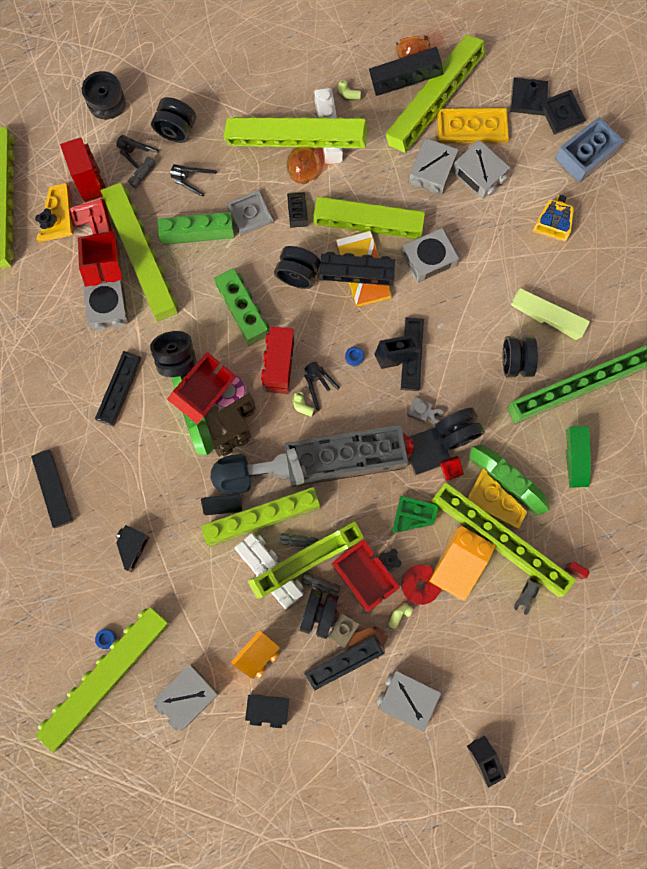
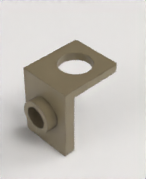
(343, 630)

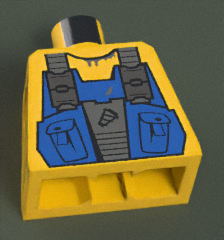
(555, 219)

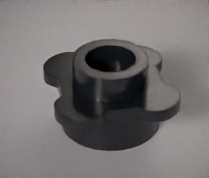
(48, 222)
(393, 555)

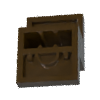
(236, 429)

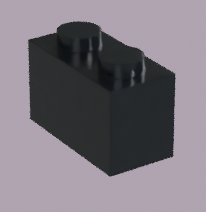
(267, 710)

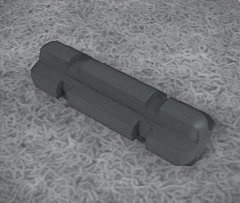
(141, 172)
(296, 540)
(320, 584)

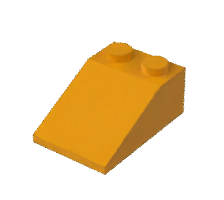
(462, 562)
(256, 655)

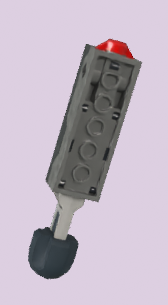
(323, 459)

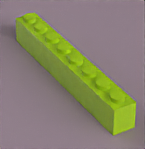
(435, 94)
(296, 132)
(7, 171)
(139, 252)
(506, 541)
(101, 681)

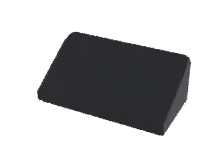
(221, 504)

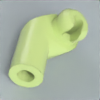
(345, 91)
(300, 405)
(398, 613)

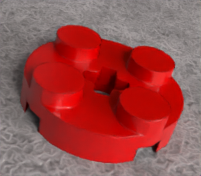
(410, 581)

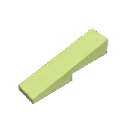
(544, 311)

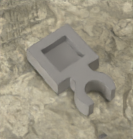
(422, 410)
(298, 471)

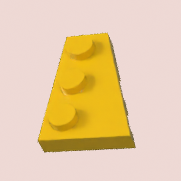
(58, 202)
(495, 501)

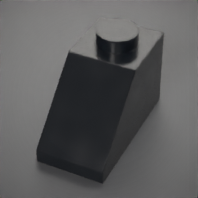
(396, 350)
(130, 546)
(486, 761)

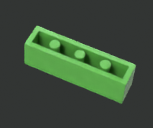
(195, 228)

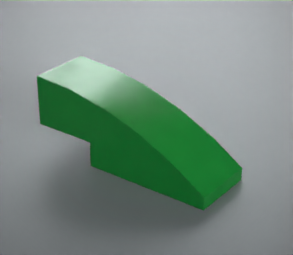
(578, 456)

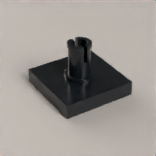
(527, 95)

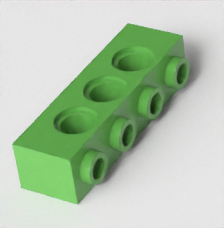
(231, 280)

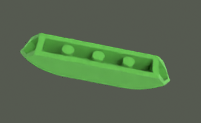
(199, 432)
(510, 479)

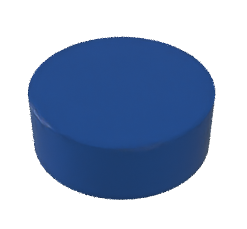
(354, 356)
(105, 638)

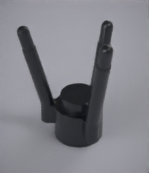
(128, 145)
(181, 173)
(315, 373)

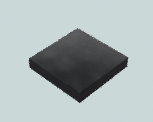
(562, 112)
(427, 451)

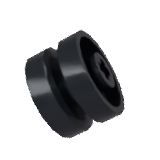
(103, 95)
(173, 120)
(297, 267)
(173, 353)
(520, 356)
(459, 428)
(319, 613)

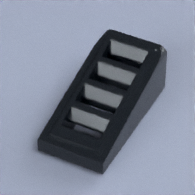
(298, 221)

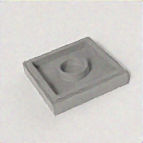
(249, 212)

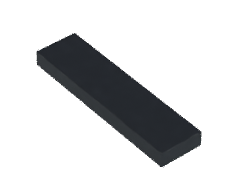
(412, 367)
(118, 388)
(52, 489)
(344, 662)

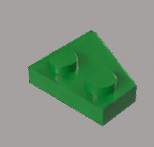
(413, 514)

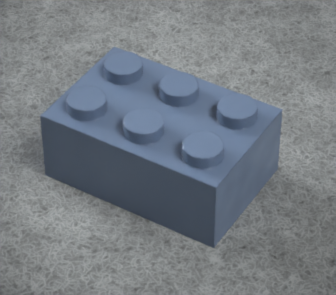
(589, 149)

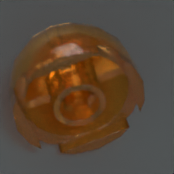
(412, 45)
(303, 164)

